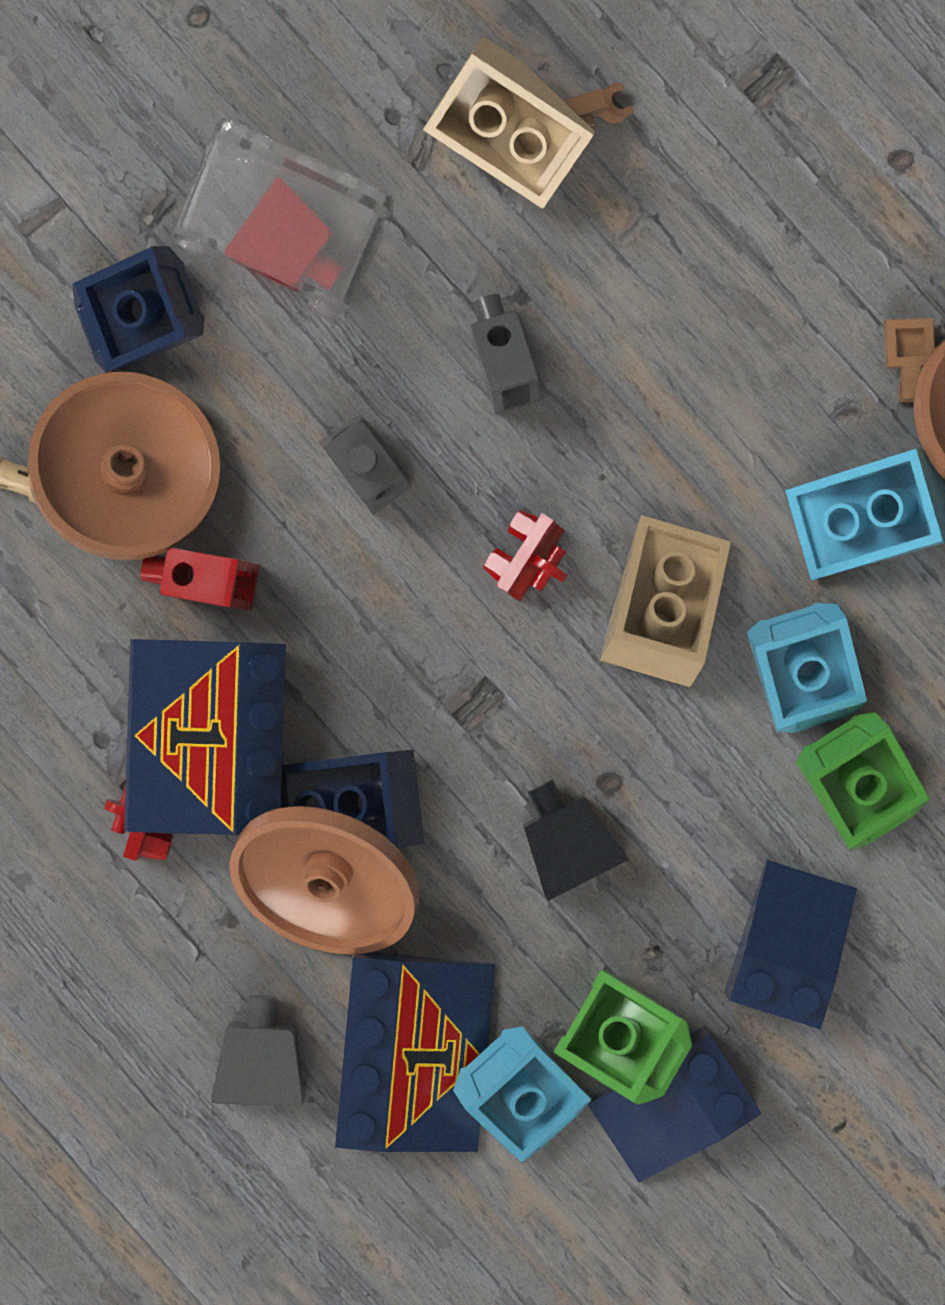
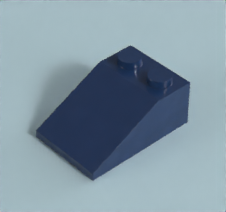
(367, 787)
(791, 945)
(695, 1112)

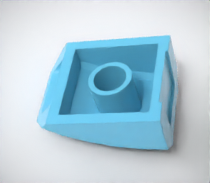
(807, 667)
(519, 1093)

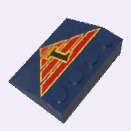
(203, 735)
(403, 1049)

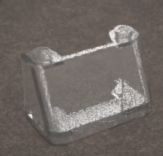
(284, 216)

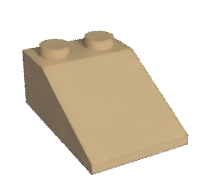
(509, 123)
(666, 602)

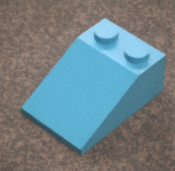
(869, 513)

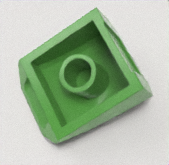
(862, 779)
(626, 1040)

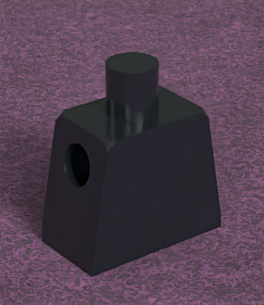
(568, 841)

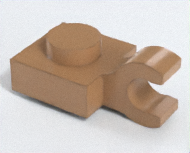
(599, 104)
(907, 348)

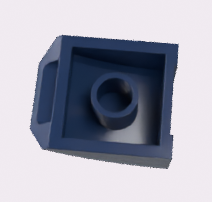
(137, 308)

